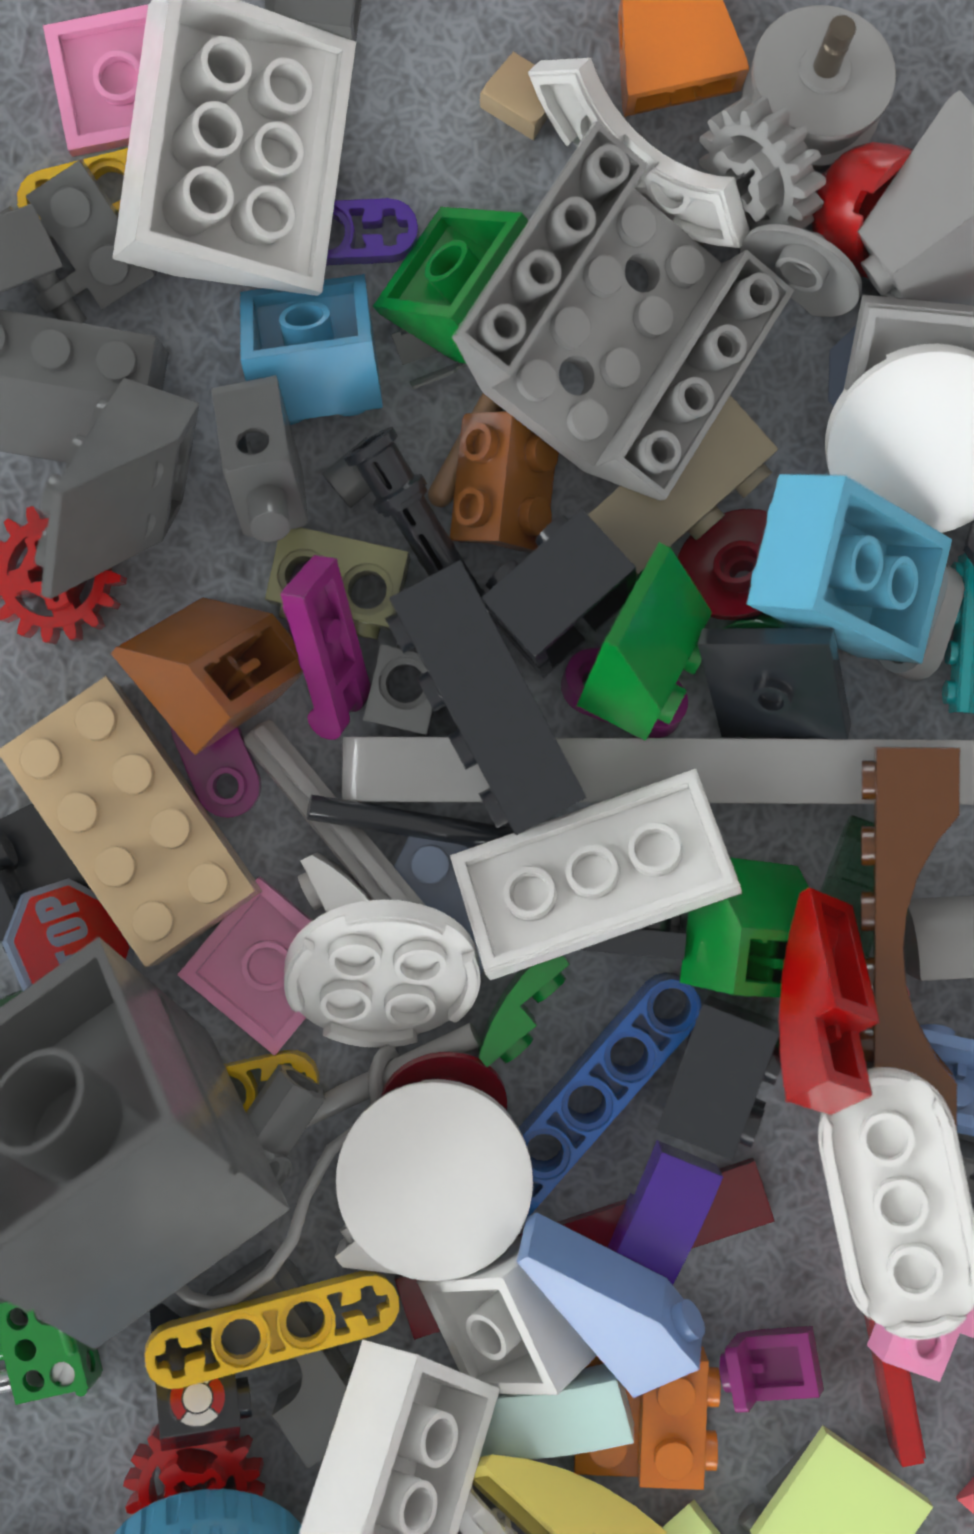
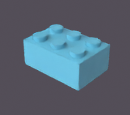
(849, 565)

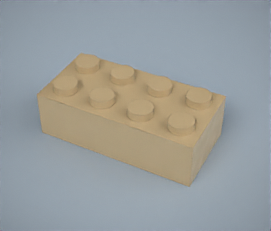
(129, 821)

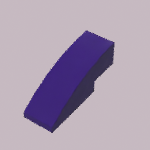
(666, 1210)

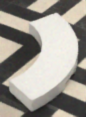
(698, 202)

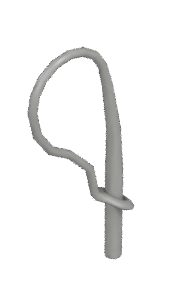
(336, 1100)

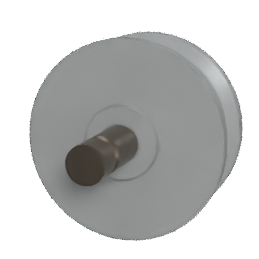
(828, 73)

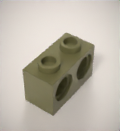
(355, 561)

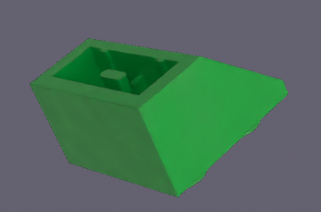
(743, 939)

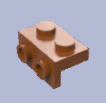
(502, 483)

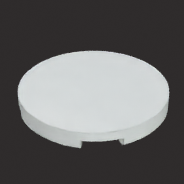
(911, 433)
(381, 972)
(434, 1180)

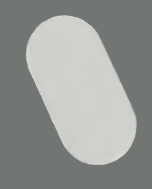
(901, 1206)

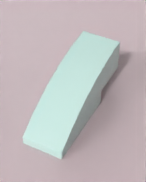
(583, 1418)

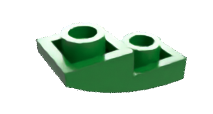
(510, 1020)

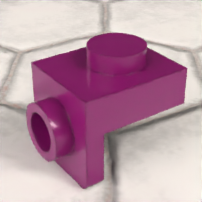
(771, 1366)

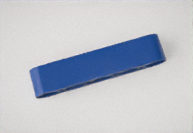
(616, 1082)

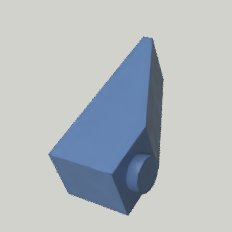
(615, 1305)

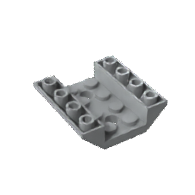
(649, 359)

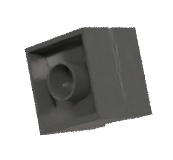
(117, 1149)

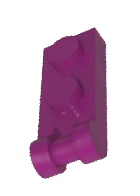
(326, 645)

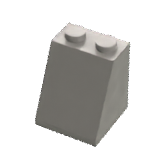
(925, 219)

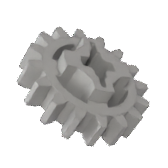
(767, 163)

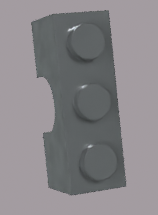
(311, 1405)

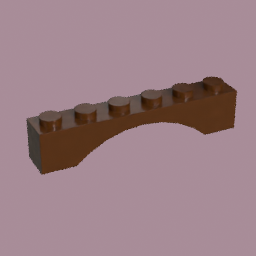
(913, 808)

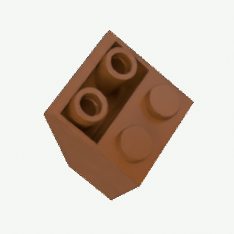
(211, 667)

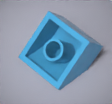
(314, 346)

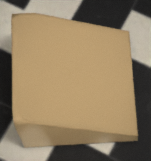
(512, 97)

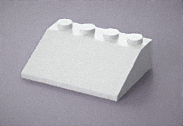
(234, 146)

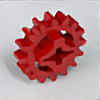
(27, 583)
(192, 1468)

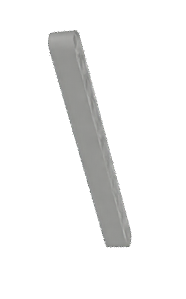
(608, 767)

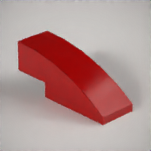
(824, 1006)

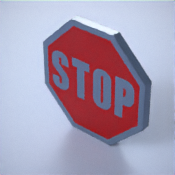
(55, 925)

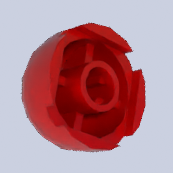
(851, 193)

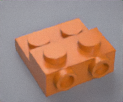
(669, 1434)

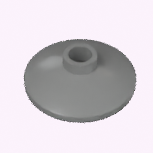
(817, 270)

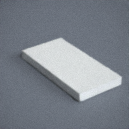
(594, 874)

